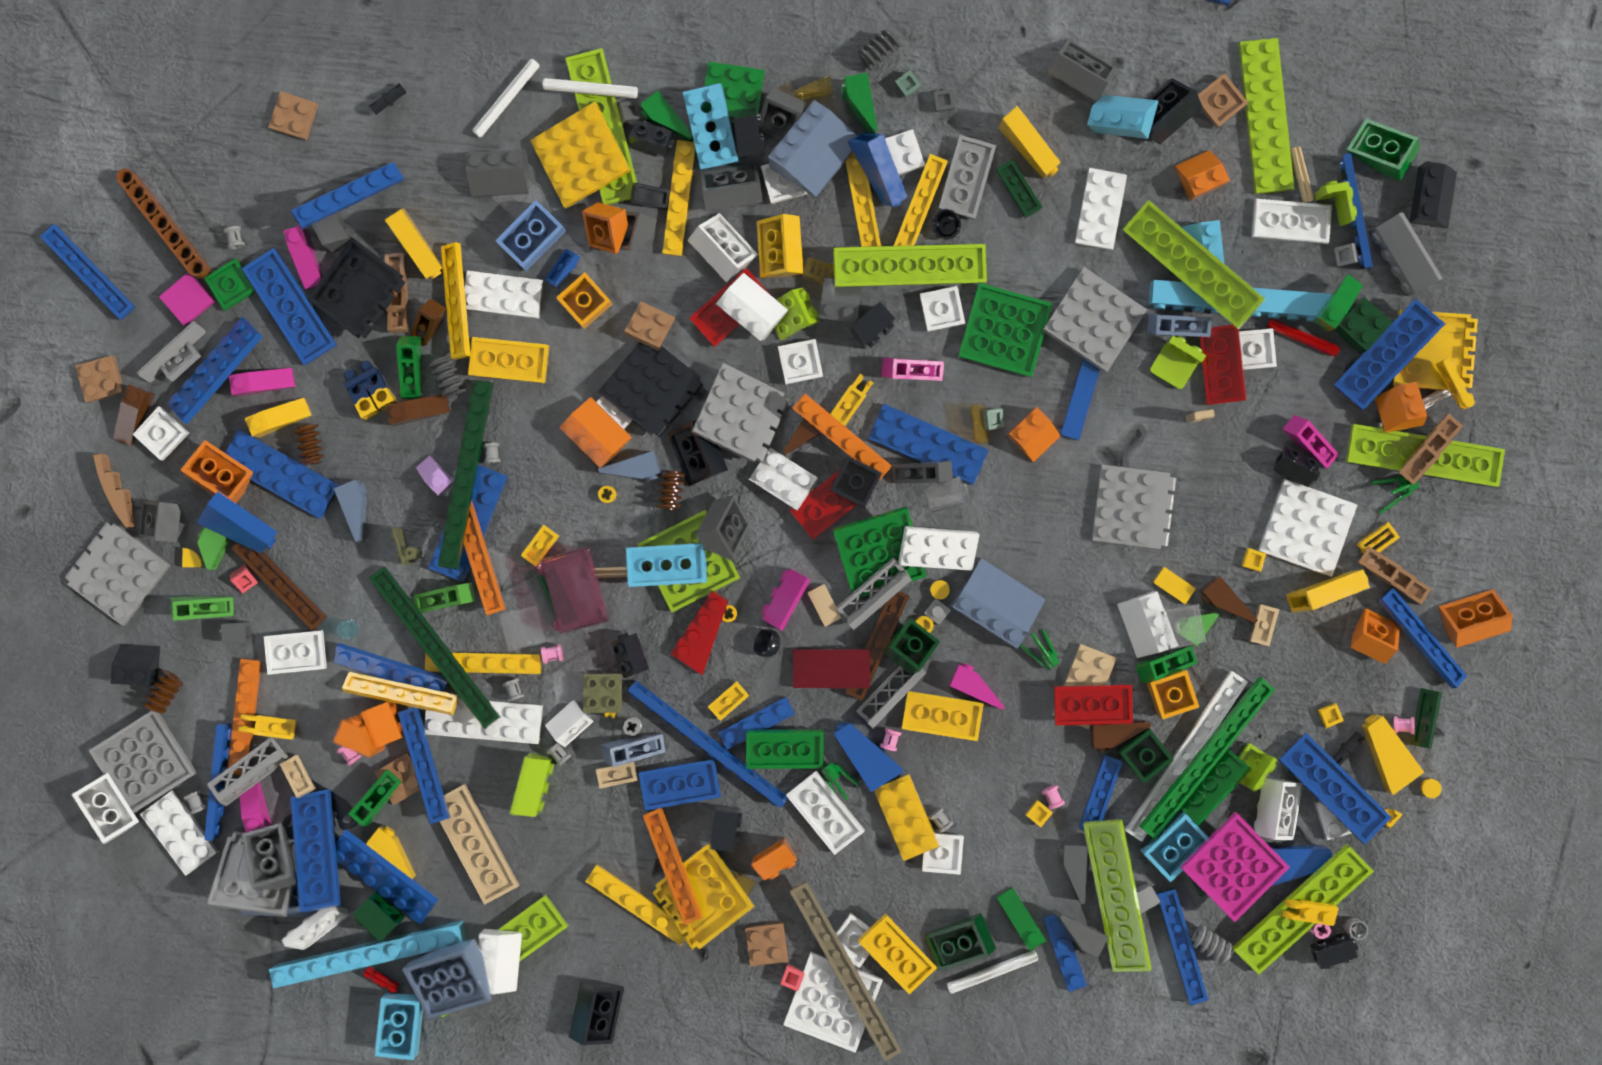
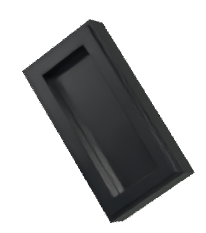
(650, 196)

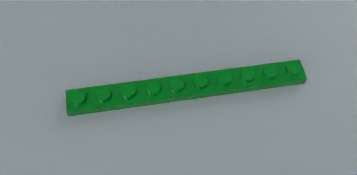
(1207, 757)

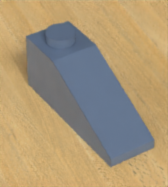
(1179, 325)
(638, 467)
(353, 503)
(632, 749)

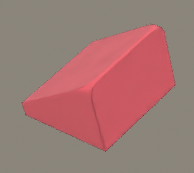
(243, 578)
(792, 977)

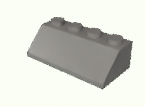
(1405, 254)

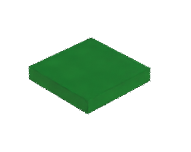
(229, 284)

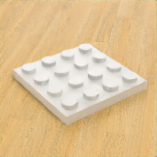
(1307, 527)
(824, 1007)

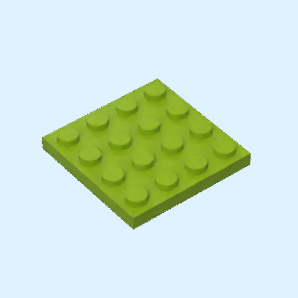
(719, 569)

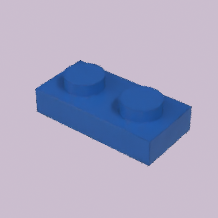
(562, 268)

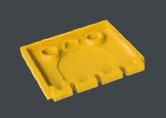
(1450, 342)
(716, 892)

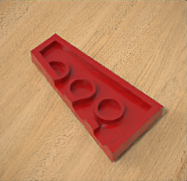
(699, 637)

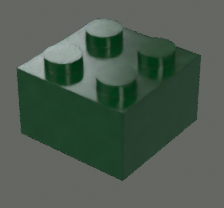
(1362, 325)
(911, 646)
(1145, 755)
(378, 916)

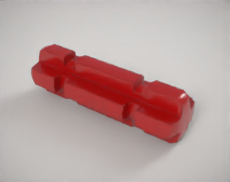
(380, 979)

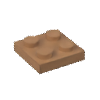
(1221, 100)
(293, 116)
(649, 326)
(100, 379)
(404, 770)
(766, 944)

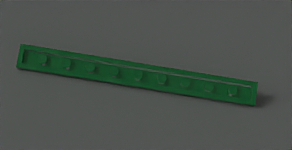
(465, 475)
(435, 647)

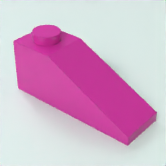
(303, 255)
(912, 369)
(261, 381)
(1310, 440)
(972, 684)
(254, 809)

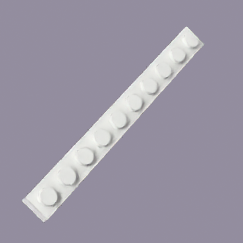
(1194, 741)

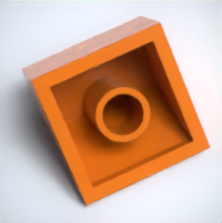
(1201, 174)
(605, 226)
(1401, 408)
(1034, 434)
(1375, 636)
(383, 724)
(774, 859)

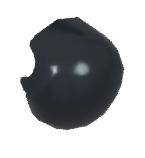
(946, 224)
(767, 643)

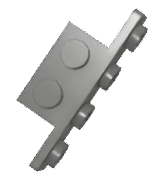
(175, 356)

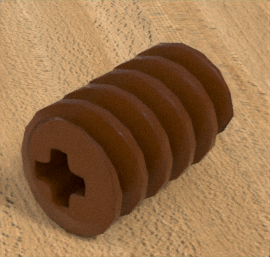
(309, 444)
(671, 489)
(164, 693)

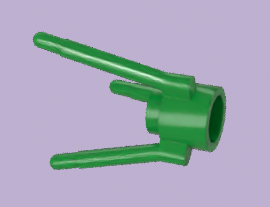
(1404, 486)
(1048, 658)
(830, 775)

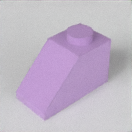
(435, 476)

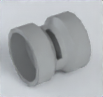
(1359, 931)

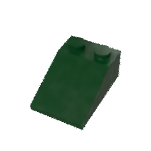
(960, 942)

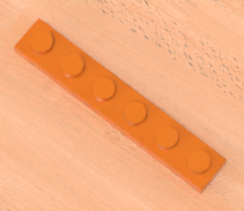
(840, 434)
(482, 565)
(244, 704)
(673, 866)

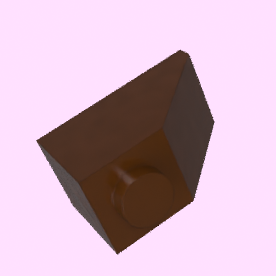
(428, 321)

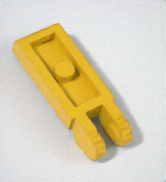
(1455, 384)
(850, 401)
(269, 726)
(1311, 912)

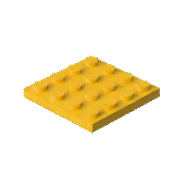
(580, 155)

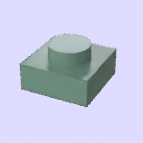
(907, 84)
(993, 418)

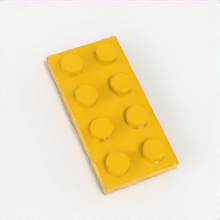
(508, 360)
(942, 715)
(906, 817)
(897, 953)

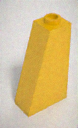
(1029, 143)
(414, 243)
(1327, 591)
(1390, 755)

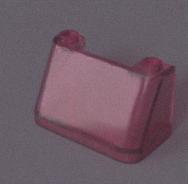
(573, 590)

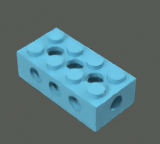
(698, 120)
(658, 576)

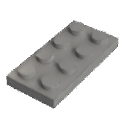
(967, 176)

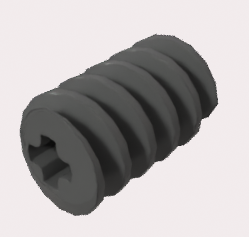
(878, 48)
(446, 377)

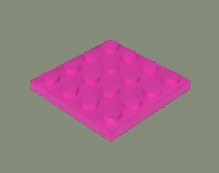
(1234, 866)

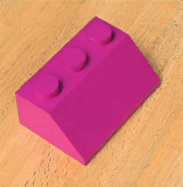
(785, 598)

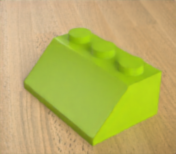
(532, 785)

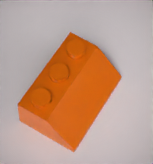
(595, 432)
(217, 472)
(1475, 618)
(355, 736)

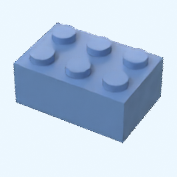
(530, 235)

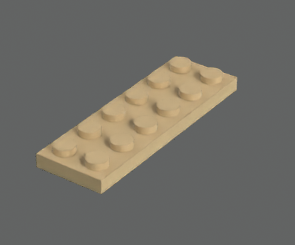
(477, 846)

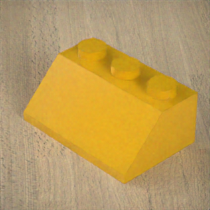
(779, 246)

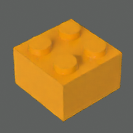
(584, 300)
(1173, 695)

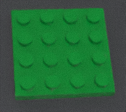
(1005, 330)
(871, 544)

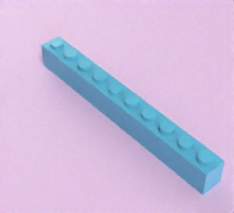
(1277, 303)
(367, 954)

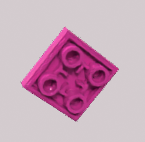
(187, 299)

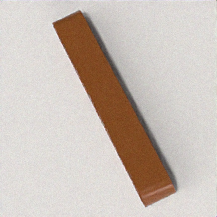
(157, 217)

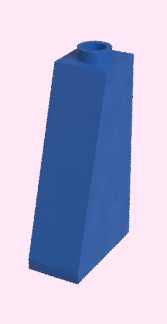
(879, 167)
(236, 524)
(869, 760)
(1301, 860)

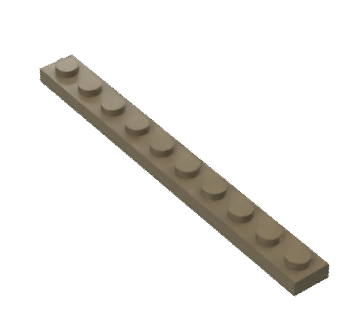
(845, 971)

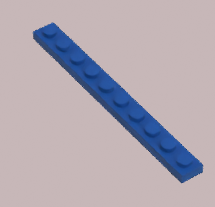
(712, 747)

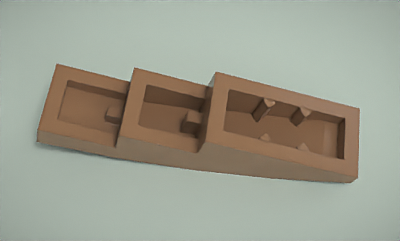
(398, 308)
(1430, 449)
(119, 498)
(1394, 575)

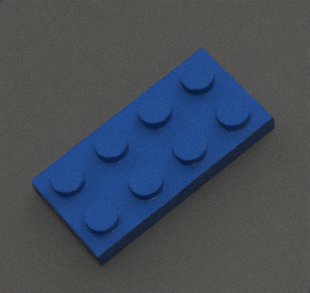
(679, 784)

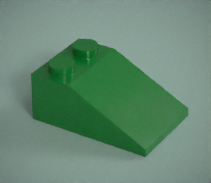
(859, 100)
(1384, 148)

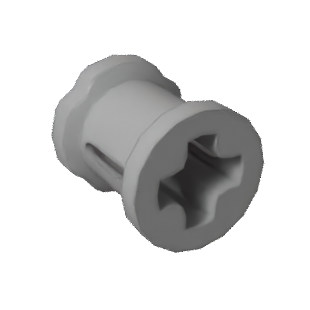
(234, 237)
(491, 453)
(513, 689)
(630, 731)
(556, 757)
(195, 802)
(940, 820)

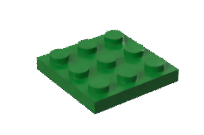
(740, 86)

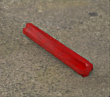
(1303, 337)

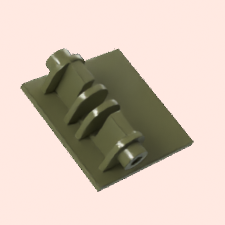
(404, 554)
(602, 693)

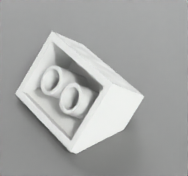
(722, 247)
(752, 307)
(1144, 623)
(105, 808)
(1278, 809)
(501, 958)

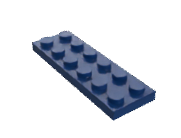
(289, 306)
(1389, 354)
(214, 370)
(927, 443)
(283, 474)
(485, 498)
(1334, 788)
(315, 851)
(384, 877)

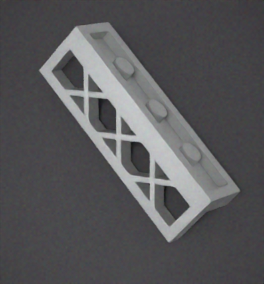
(876, 599)
(892, 699)
(250, 778)

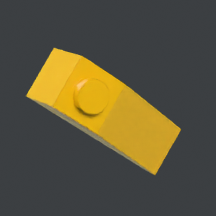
(277, 417)
(389, 847)

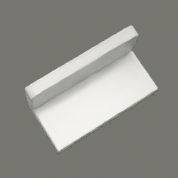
(568, 723)

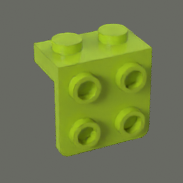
(1343, 197)
(799, 313)
(1176, 361)
(1259, 763)

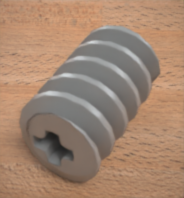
(1212, 943)

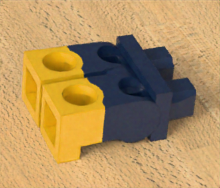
(368, 383)

